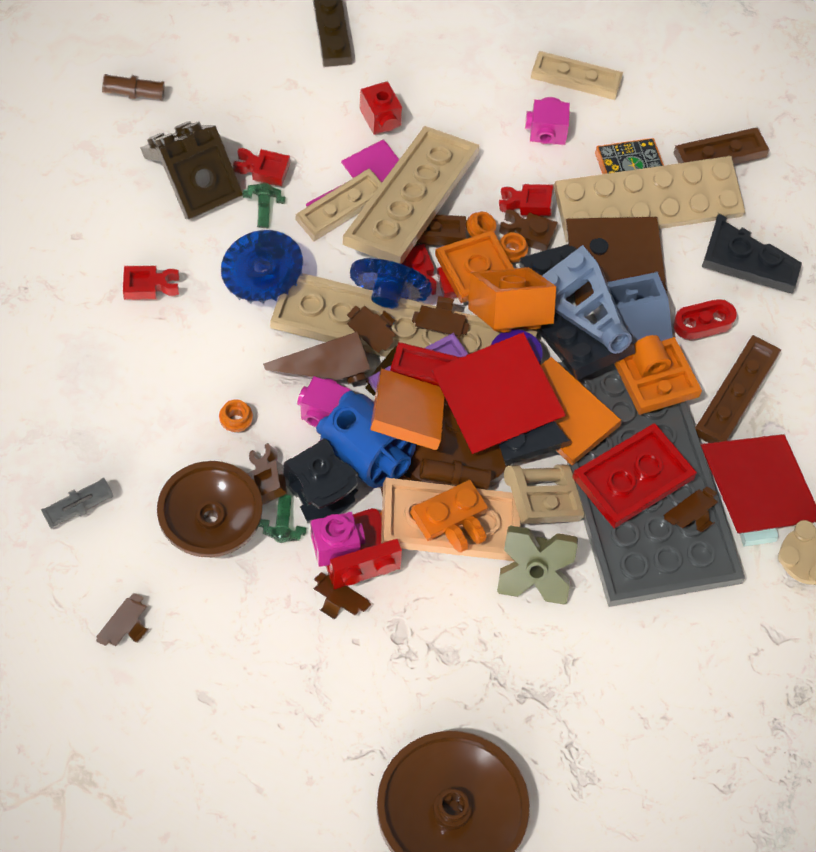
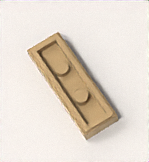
(576, 75)
(338, 205)

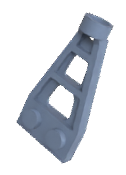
(571, 275)

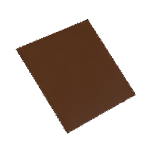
(631, 251)

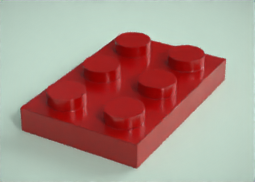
(634, 475)

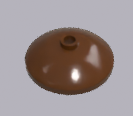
(204, 492)

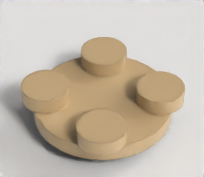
(799, 553)

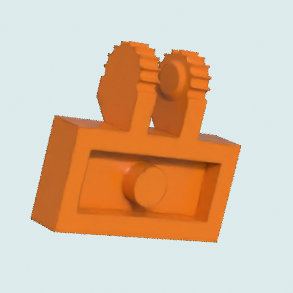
(448, 511)

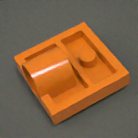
(657, 375)

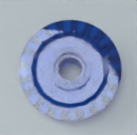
(259, 252)
(390, 281)

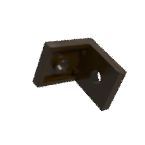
(186, 153)

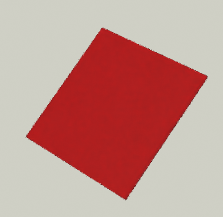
(498, 393)
(760, 483)

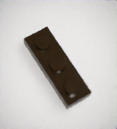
(332, 33)

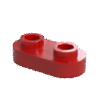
(702, 319)

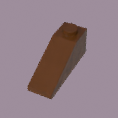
(333, 360)

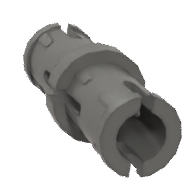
(55, 515)

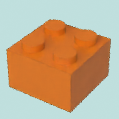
(512, 298)

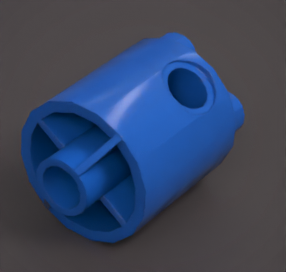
(366, 451)

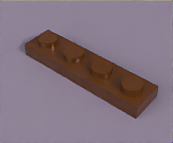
(737, 391)

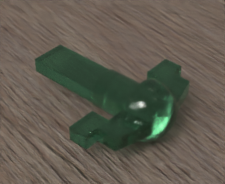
(264, 192)
(281, 532)

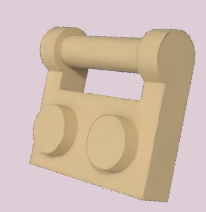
(544, 503)

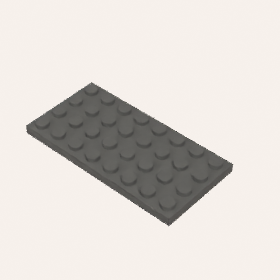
(646, 553)

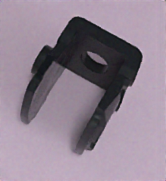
(321, 481)

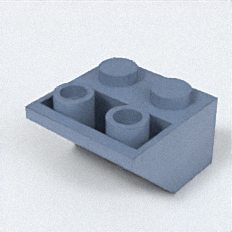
(641, 306)

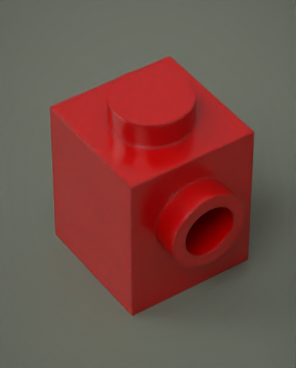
(380, 107)

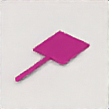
(377, 158)

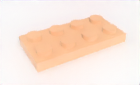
(397, 522)

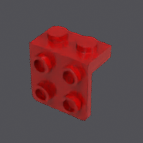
(372, 558)

